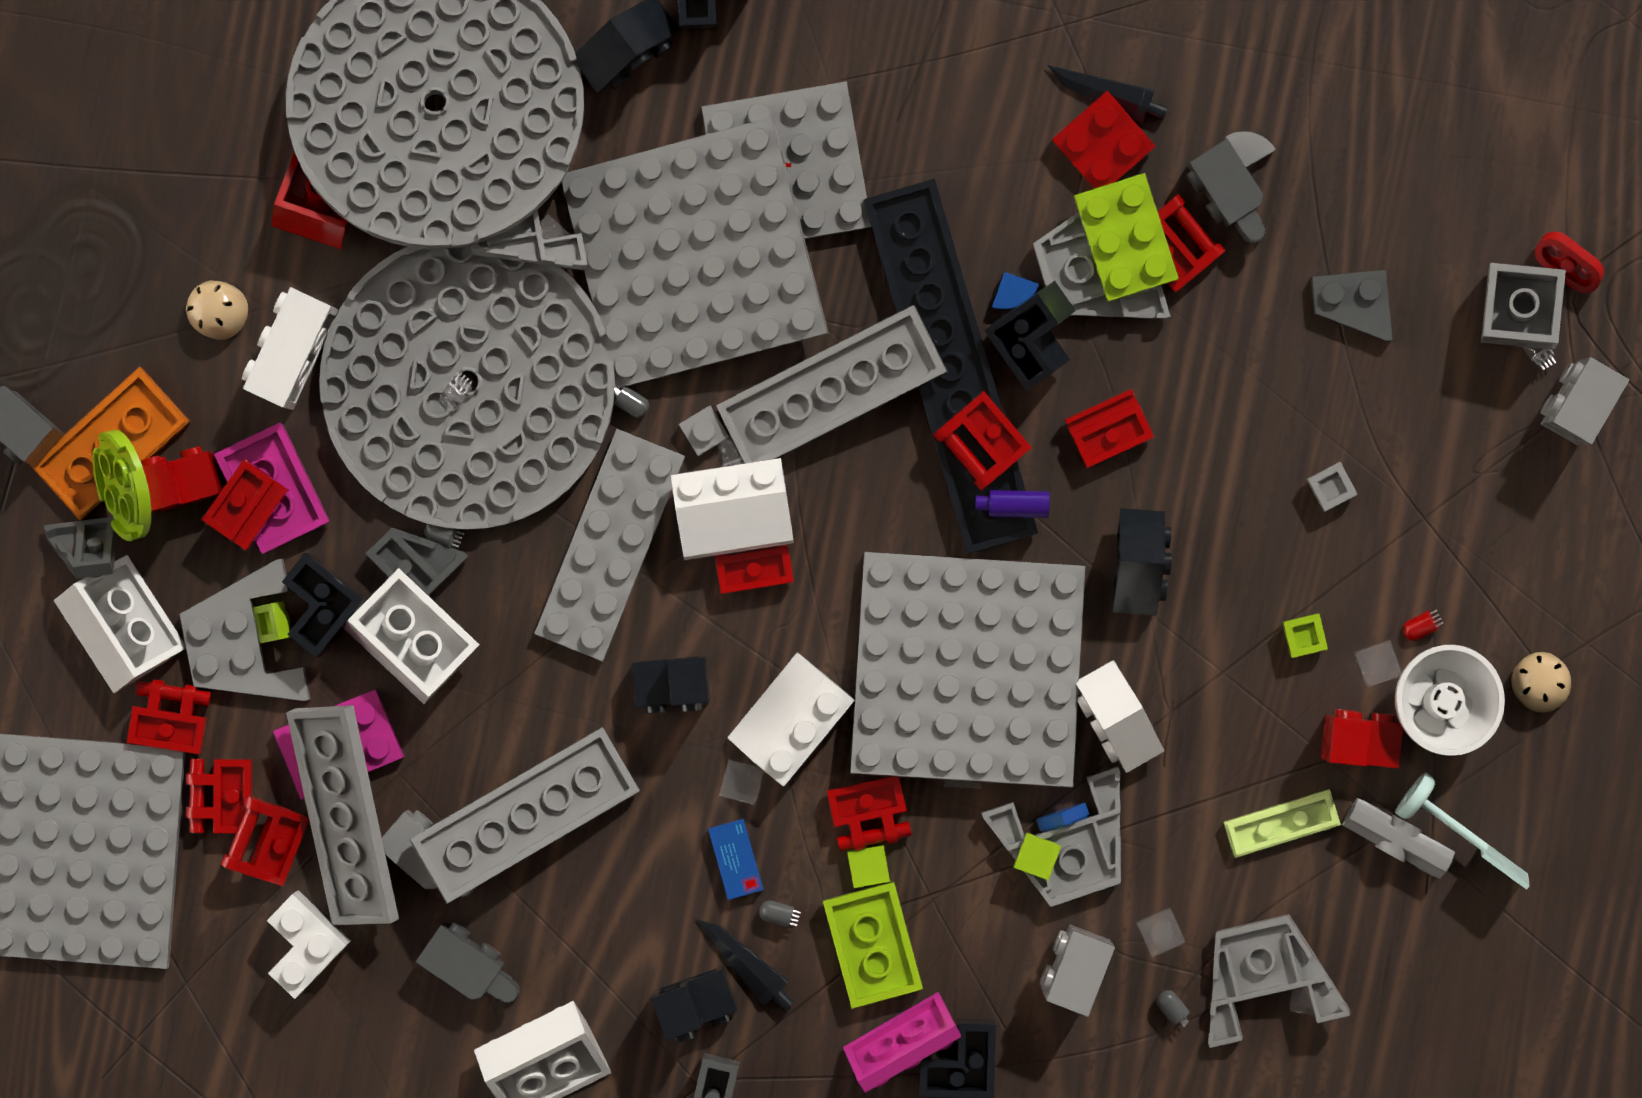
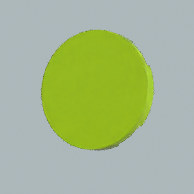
(122, 485)

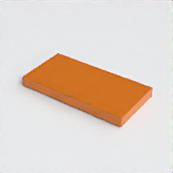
(137, 410)

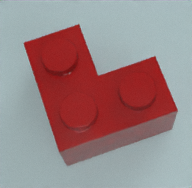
(181, 480)
(1361, 741)

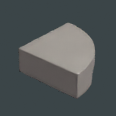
(1250, 146)

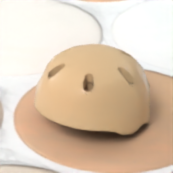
(210, 307)
(1541, 680)

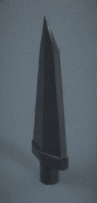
(1132, 98)
(756, 973)

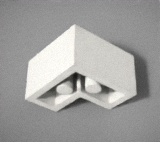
(1118, 717)
(314, 943)

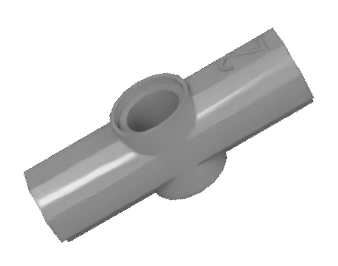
(1398, 838)

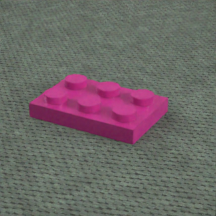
(276, 456)
(375, 731)
(902, 1042)

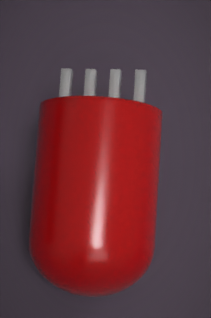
(1421, 626)

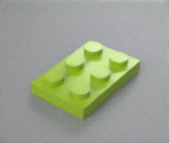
(1126, 237)
(872, 944)

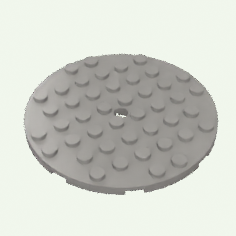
(424, 173)
(514, 438)

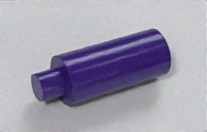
(1015, 504)

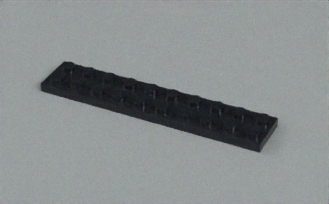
(927, 274)

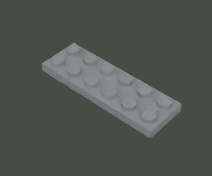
(832, 387)
(609, 545)
(342, 815)
(524, 815)

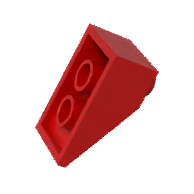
(304, 212)

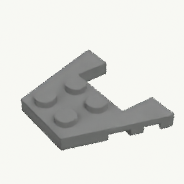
(527, 245)
(1068, 260)
(225, 641)
(1089, 847)
(1263, 961)

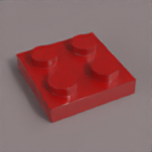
(1103, 142)

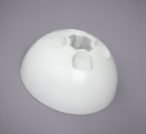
(1468, 695)

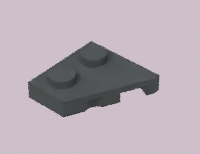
(1355, 301)
(84, 546)
(420, 559)

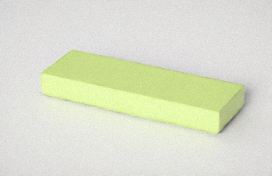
(1282, 823)

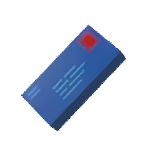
(735, 858)

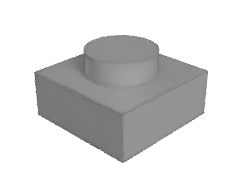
(704, 430)
(1331, 486)

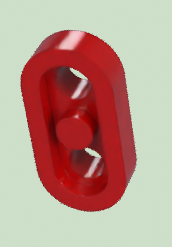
(1572, 259)

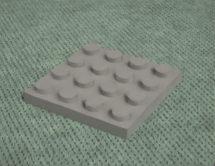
(820, 143)

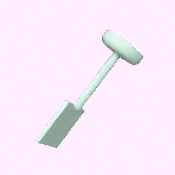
(1417, 797)

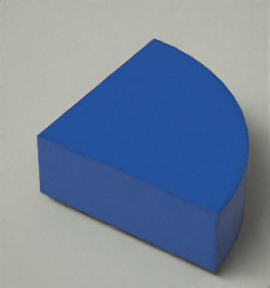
(1013, 291)
(1062, 817)

